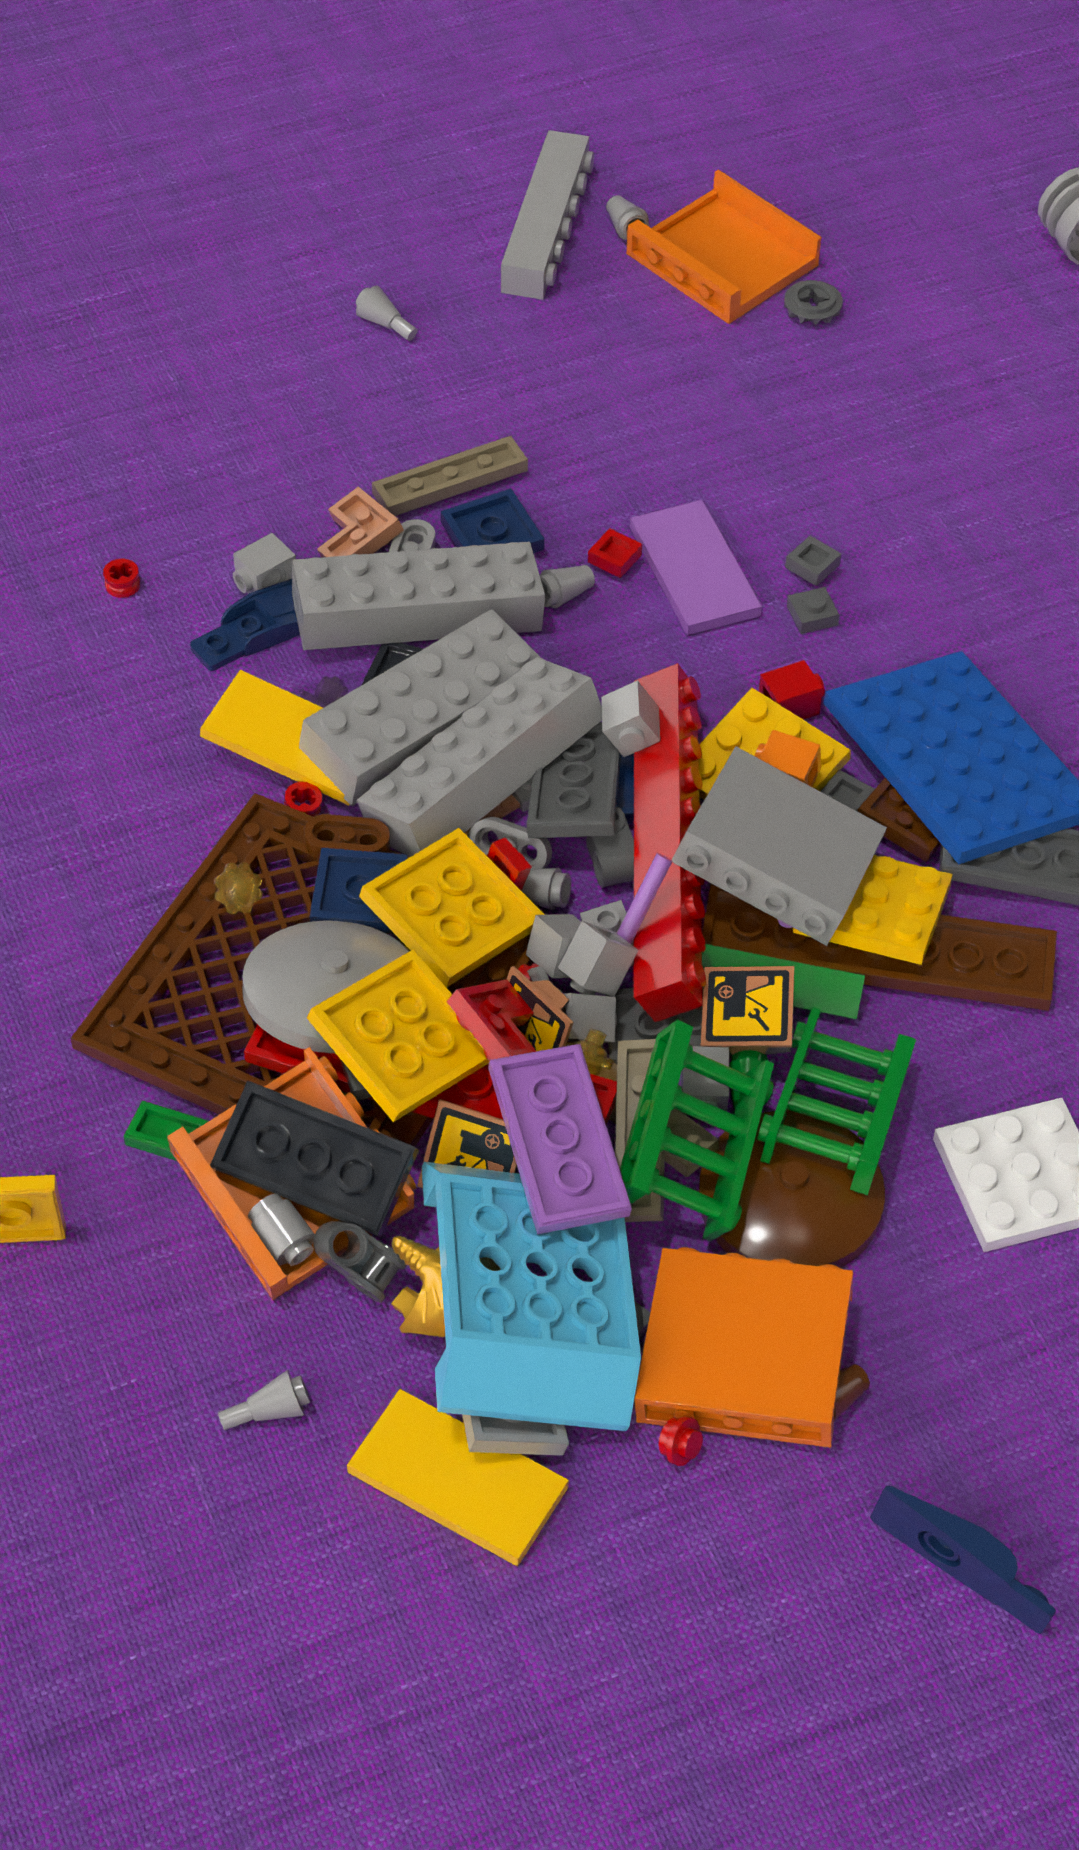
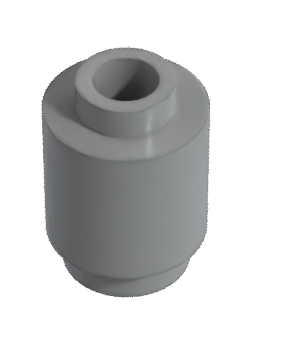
(282, 1230)

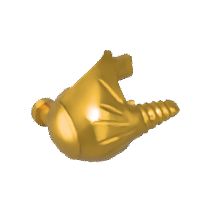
(424, 1310)

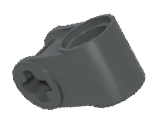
(613, 854)
(365, 1263)

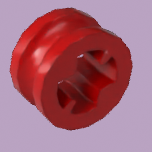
(121, 578)
(301, 792)

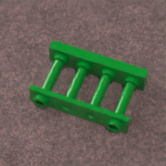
(870, 1125)
(652, 1135)

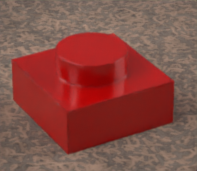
(615, 553)
(509, 861)

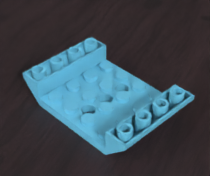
(525, 1340)

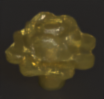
(238, 888)
(593, 1052)

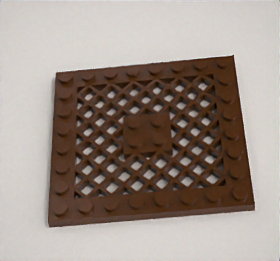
(112, 1029)

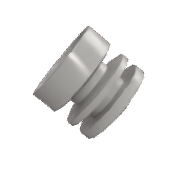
(1060, 212)

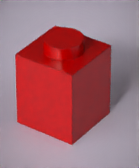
(794, 689)

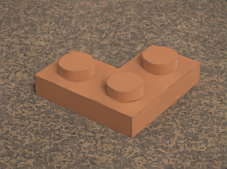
(364, 524)

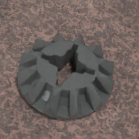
(826, 298)

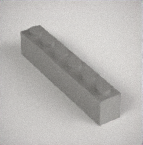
(546, 215)

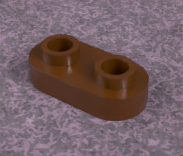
(346, 834)

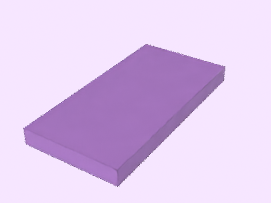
(695, 567)
(559, 1139)

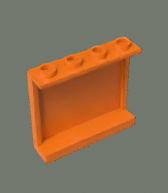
(726, 249)
(233, 1199)
(745, 1346)

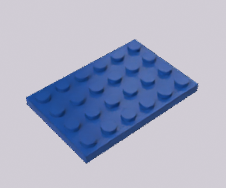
(959, 755)

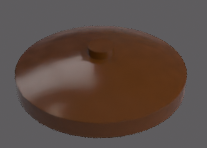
(801, 1202)

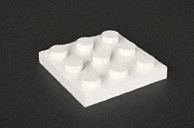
(1015, 1172)

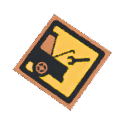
(748, 1008)
(549, 1024)
(468, 1140)

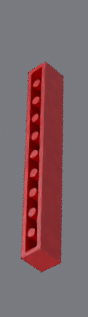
(665, 803)

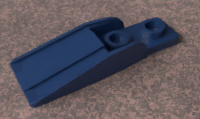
(249, 626)
(963, 1552)

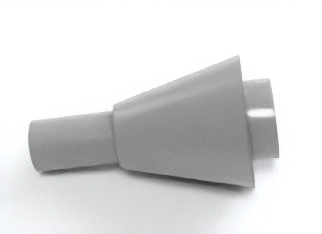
(376, 307)
(276, 1400)

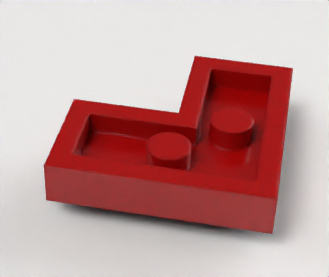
(492, 1017)

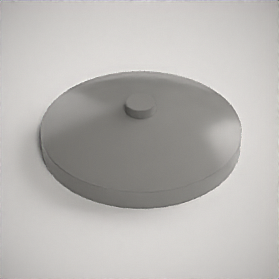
(305, 967)

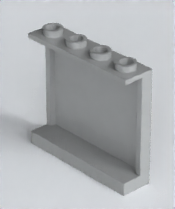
(780, 845)

